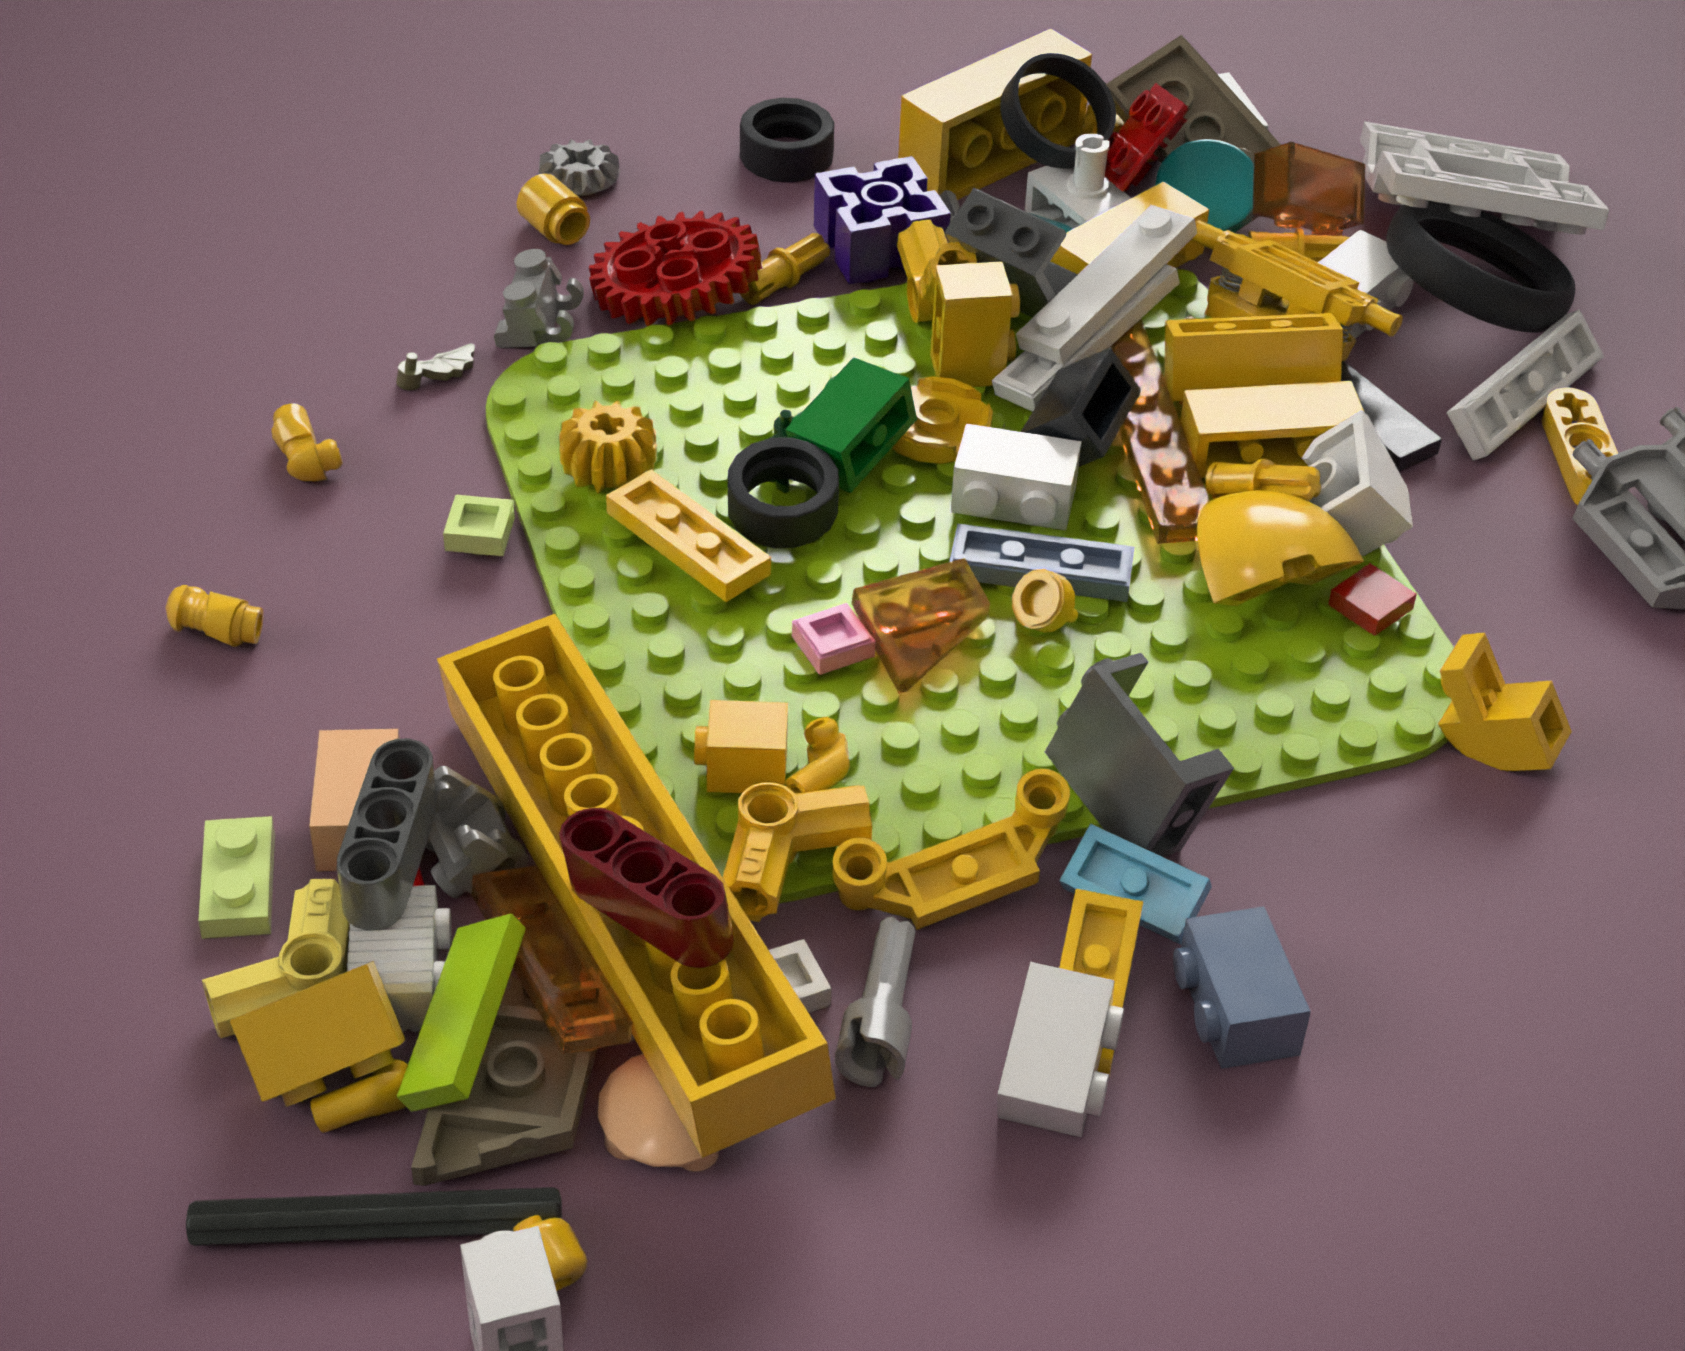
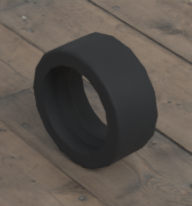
(788, 119)
(783, 460)

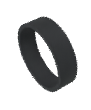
(1078, 75)

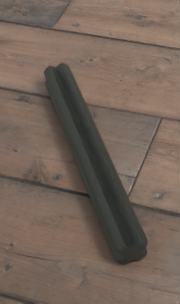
(366, 1216)

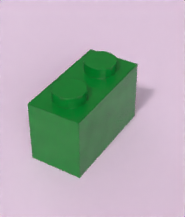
(857, 418)

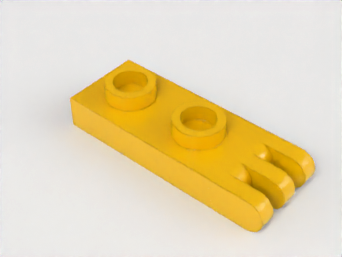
(1102, 944)

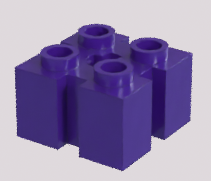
(867, 211)

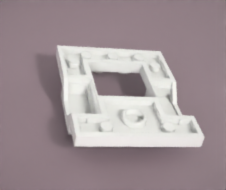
(1478, 176)

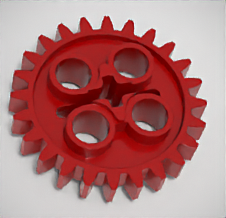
(675, 268)

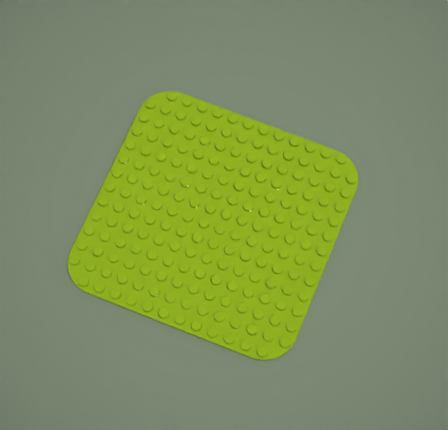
(1270, 682)

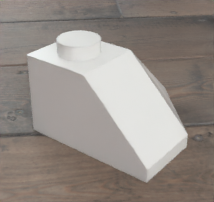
(1360, 483)

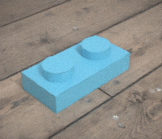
(1126, 870)

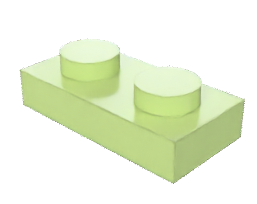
(237, 877)

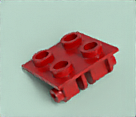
(1151, 119)

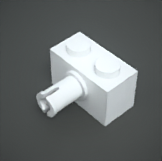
(1077, 192)

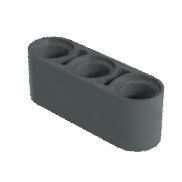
(387, 834)

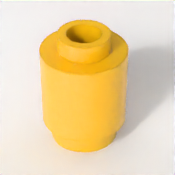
(553, 209)

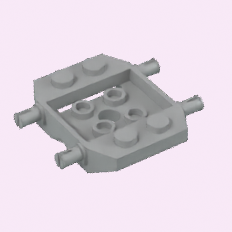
(1623, 525)

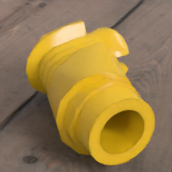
(296, 439)
(216, 614)

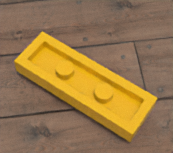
(688, 535)

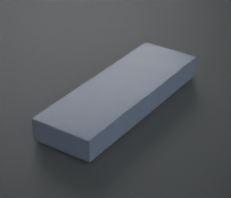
(1008, 555)

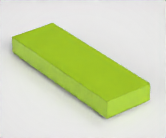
(461, 1013)

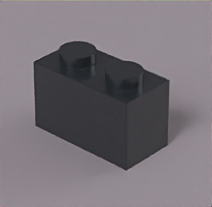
(1086, 404)

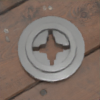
(581, 166)

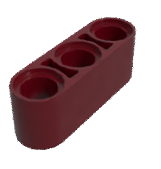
(647, 887)

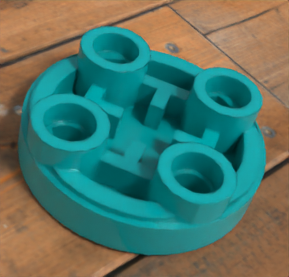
(1215, 177)

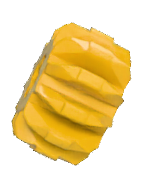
(607, 445)

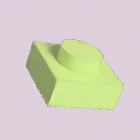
(479, 525)

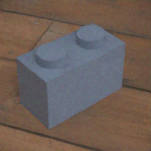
(1241, 987)

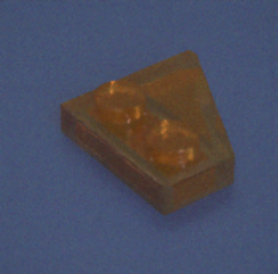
(920, 617)

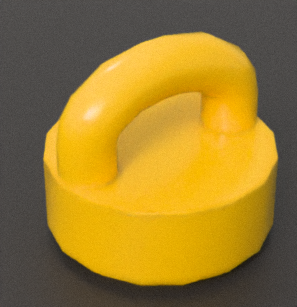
(1044, 601)

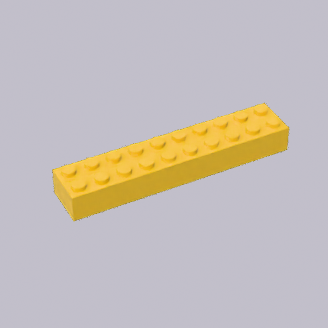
(720, 1037)

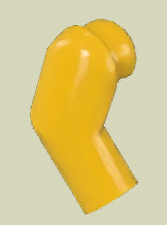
(826, 758)
(360, 1099)

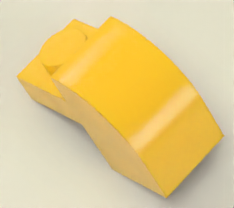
(1496, 721)

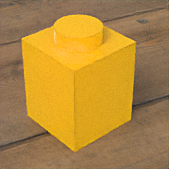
(743, 744)

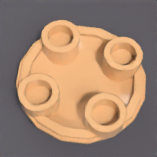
(642, 1121)

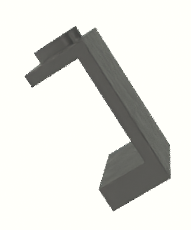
(1018, 240)
(1125, 766)

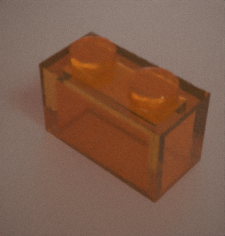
(1308, 189)

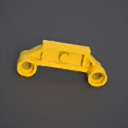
(962, 869)

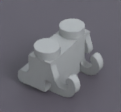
(534, 303)
(469, 834)

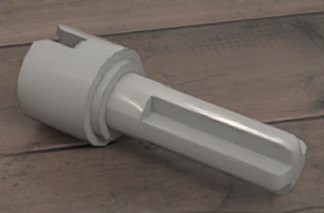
(877, 1027)

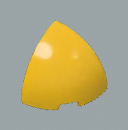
(1266, 540)

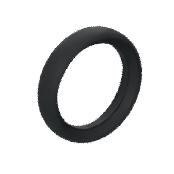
(1530, 308)

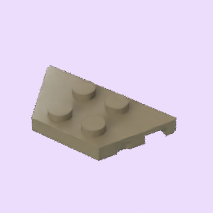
(520, 1103)

